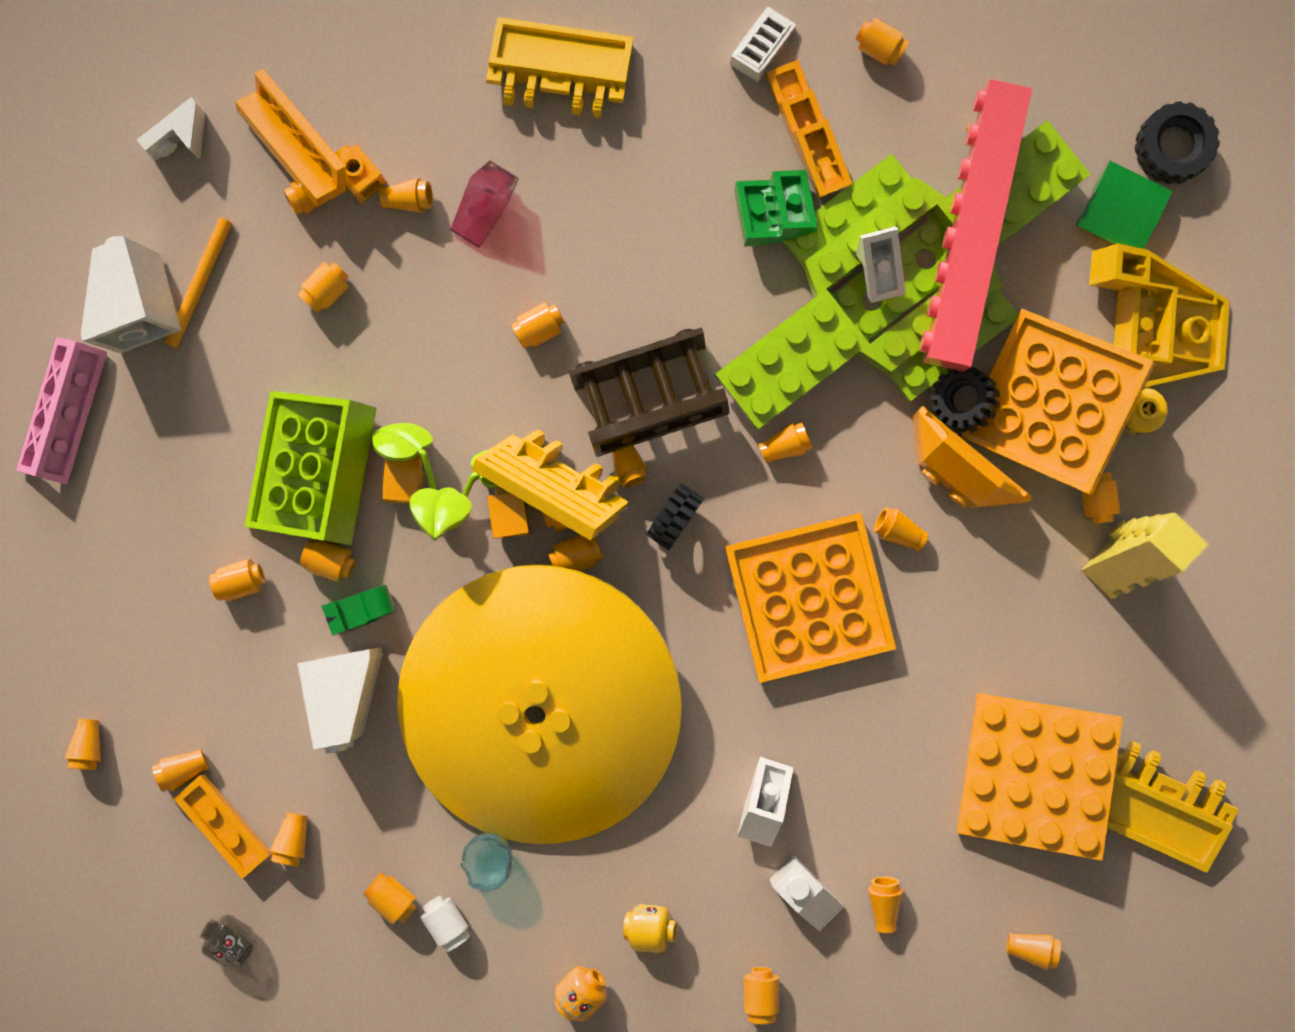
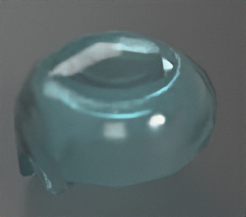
(487, 861)

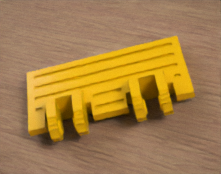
(559, 58)
(556, 489)
(1166, 811)

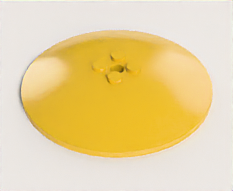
(550, 644)

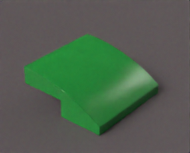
(1124, 207)
(775, 208)

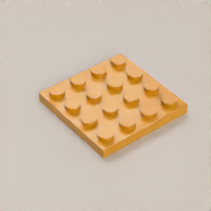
(1061, 400)
(810, 597)
(1040, 776)

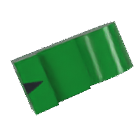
(358, 610)

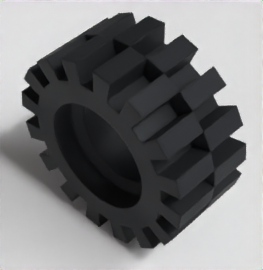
(982, 409)
(674, 516)

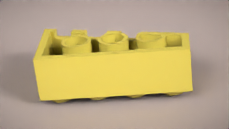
(1144, 552)

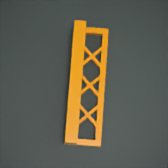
(292, 140)

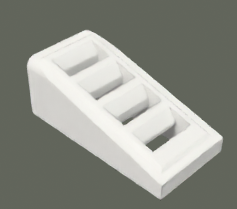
(747, 65)

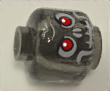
(227, 941)

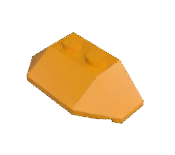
(960, 467)

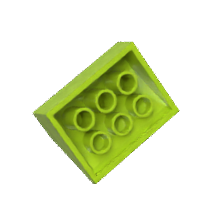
(311, 466)

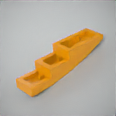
(808, 129)

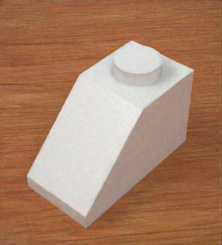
(765, 802)
(805, 893)

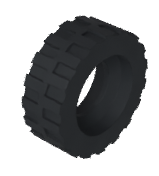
(1181, 115)

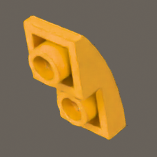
(402, 480)

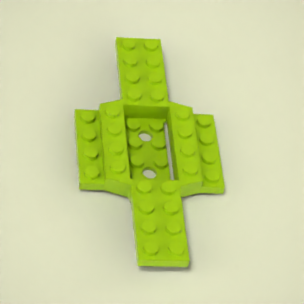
(838, 326)

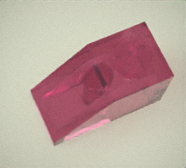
(483, 203)

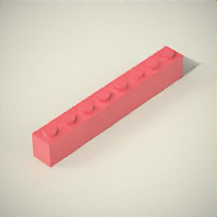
(976, 225)

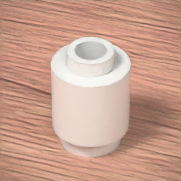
(445, 923)

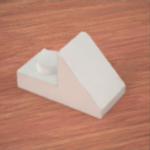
(183, 125)
(882, 264)

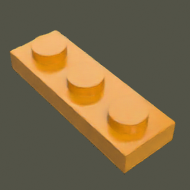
(222, 826)

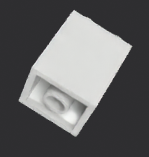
(127, 297)
(339, 697)

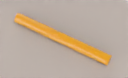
(199, 280)

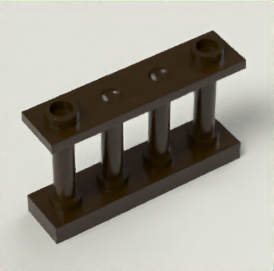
(645, 425)

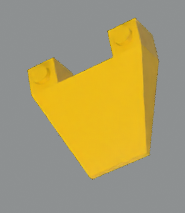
(1163, 313)

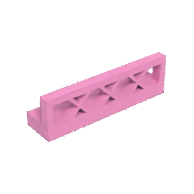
(61, 410)

